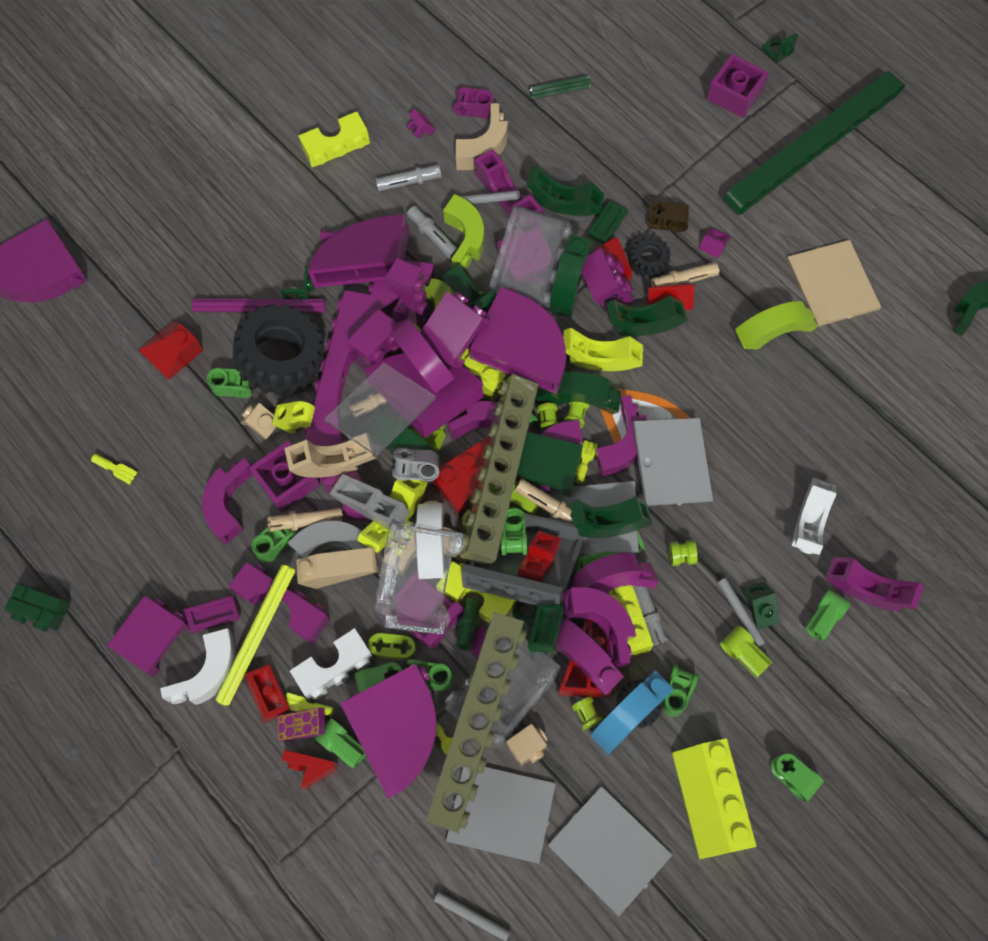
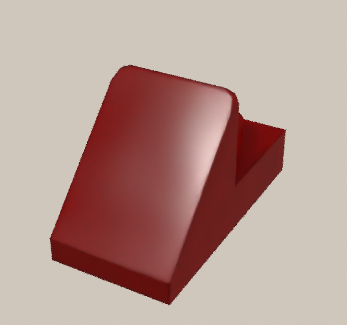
(315, 767)

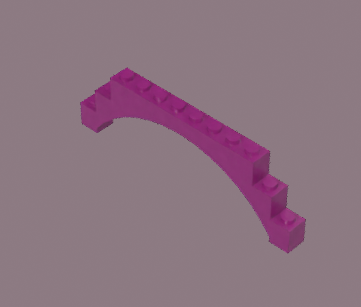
(353, 312)

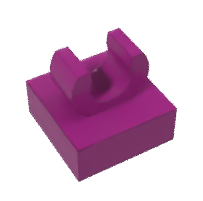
(422, 123)

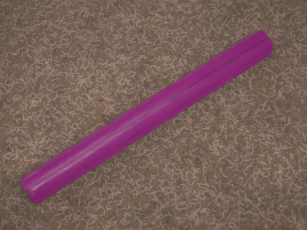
(248, 305)

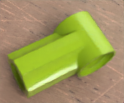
(741, 646)

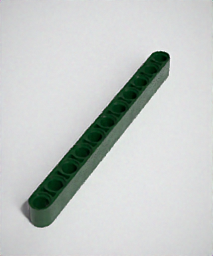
(813, 143)

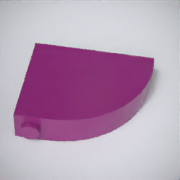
(360, 252)
(37, 266)
(521, 341)
(449, 400)
(395, 726)

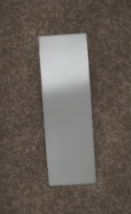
(368, 501)

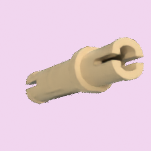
(686, 276)
(555, 507)
(296, 520)

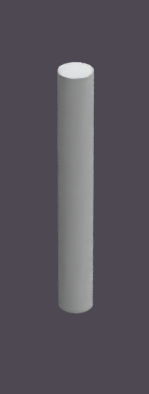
(492, 197)
(741, 612)
(472, 916)

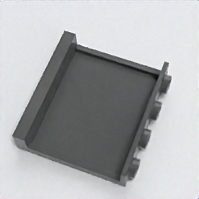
(502, 575)

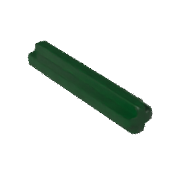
(560, 87)

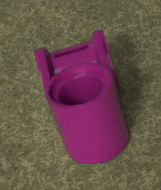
(475, 102)

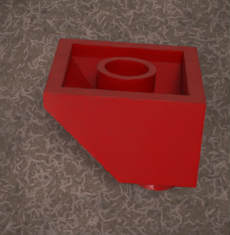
(171, 349)

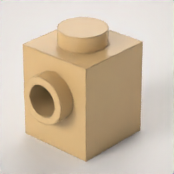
(528, 745)

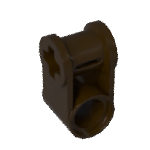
(670, 216)

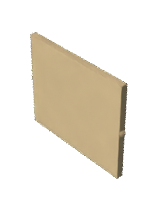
(833, 283)

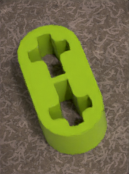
(393, 640)

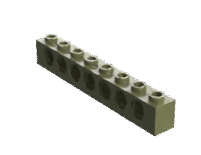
(523, 394)
(500, 628)

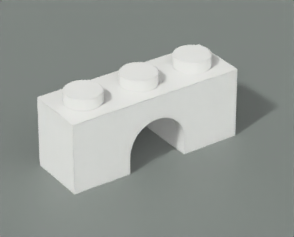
(352, 656)

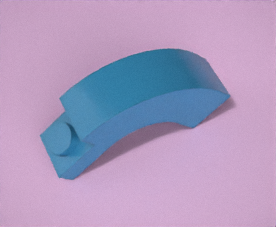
(631, 712)

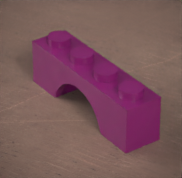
(494, 176)
(409, 284)
(305, 619)

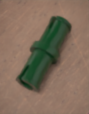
(468, 624)

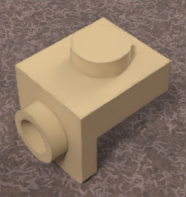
(259, 420)

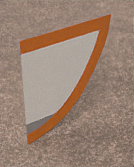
(651, 405)

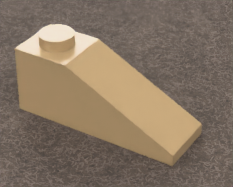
(335, 567)

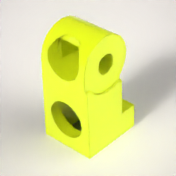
(297, 415)

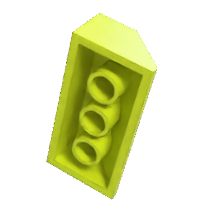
(713, 799)

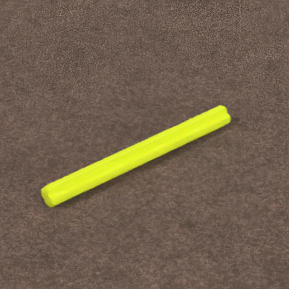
(255, 635)

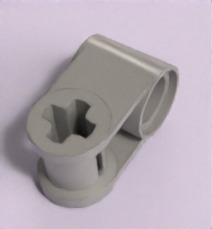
(414, 464)

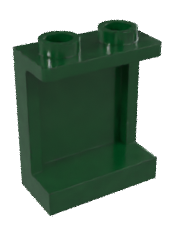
(550, 462)

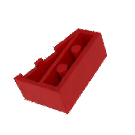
(458, 477)
(575, 681)

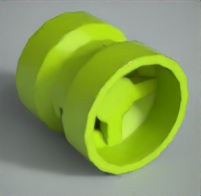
(682, 553)

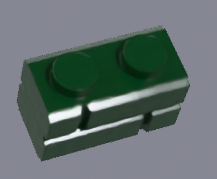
(37, 607)

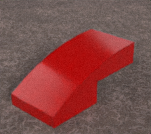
(540, 556)

